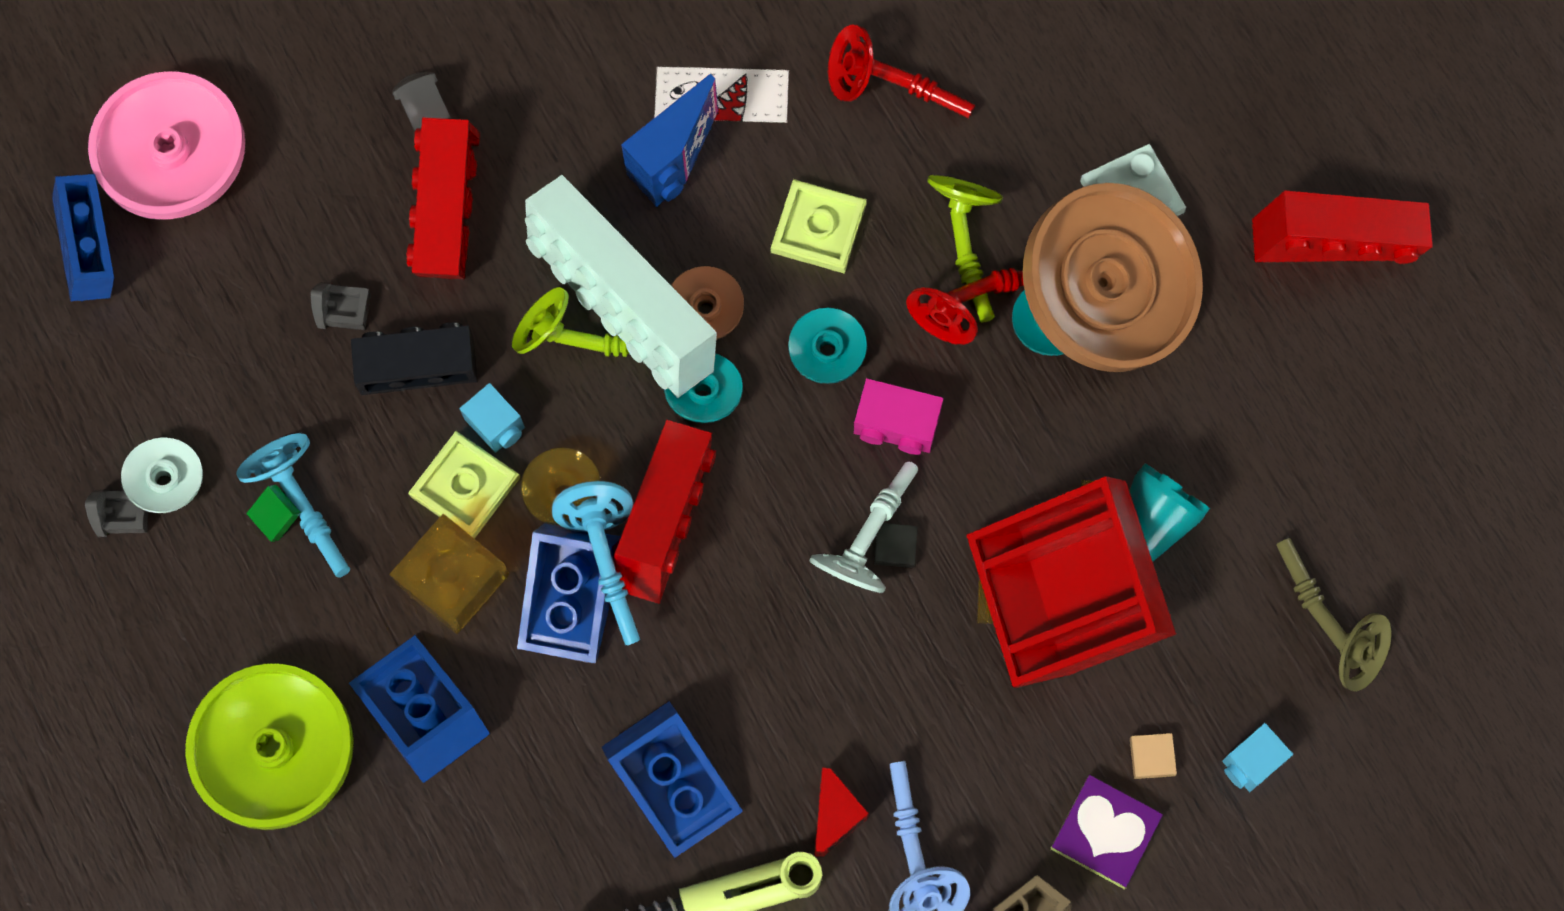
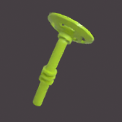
(962, 197)
(548, 326)

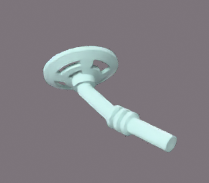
(851, 564)

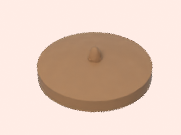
(1112, 277)

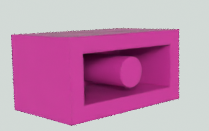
(897, 417)

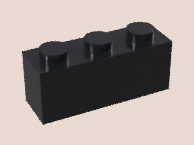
(414, 359)

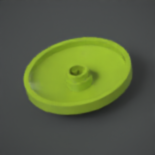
(269, 746)

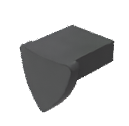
(420, 98)
(340, 306)
(114, 513)

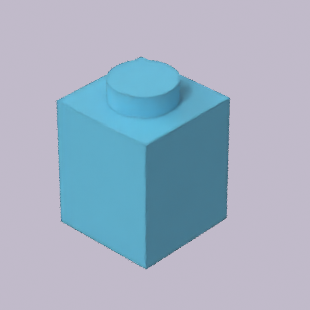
(493, 418)
(1256, 758)

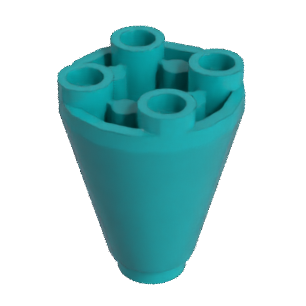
(1163, 509)

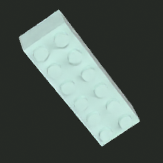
(620, 287)

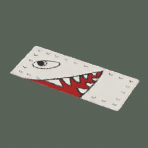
(741, 93)

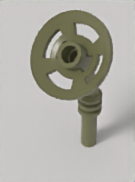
(1357, 647)

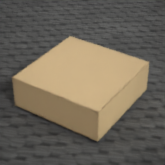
(1153, 756)

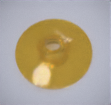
(550, 471)

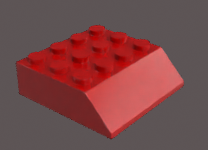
(1070, 583)

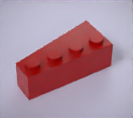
(442, 197)
(1340, 229)
(663, 510)

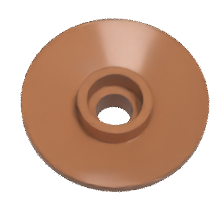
(715, 288)

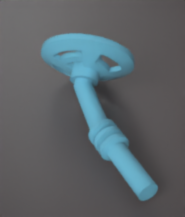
(276, 464)
(594, 523)

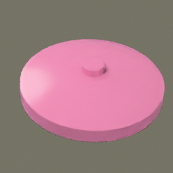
(166, 145)

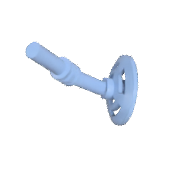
(919, 883)

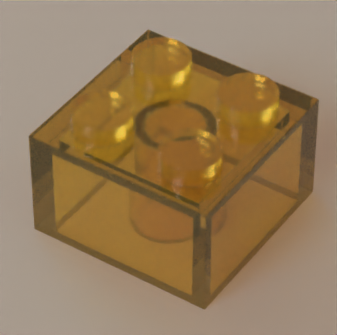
(449, 573)

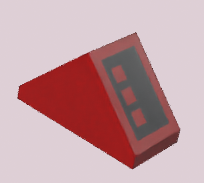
(837, 814)

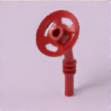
(863, 65)
(948, 308)

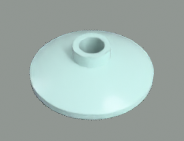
(157, 459)

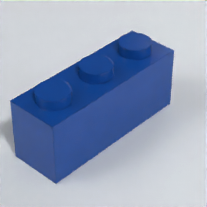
(82, 237)

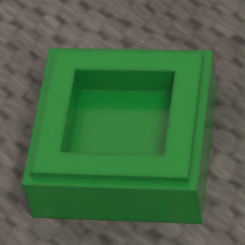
(273, 513)

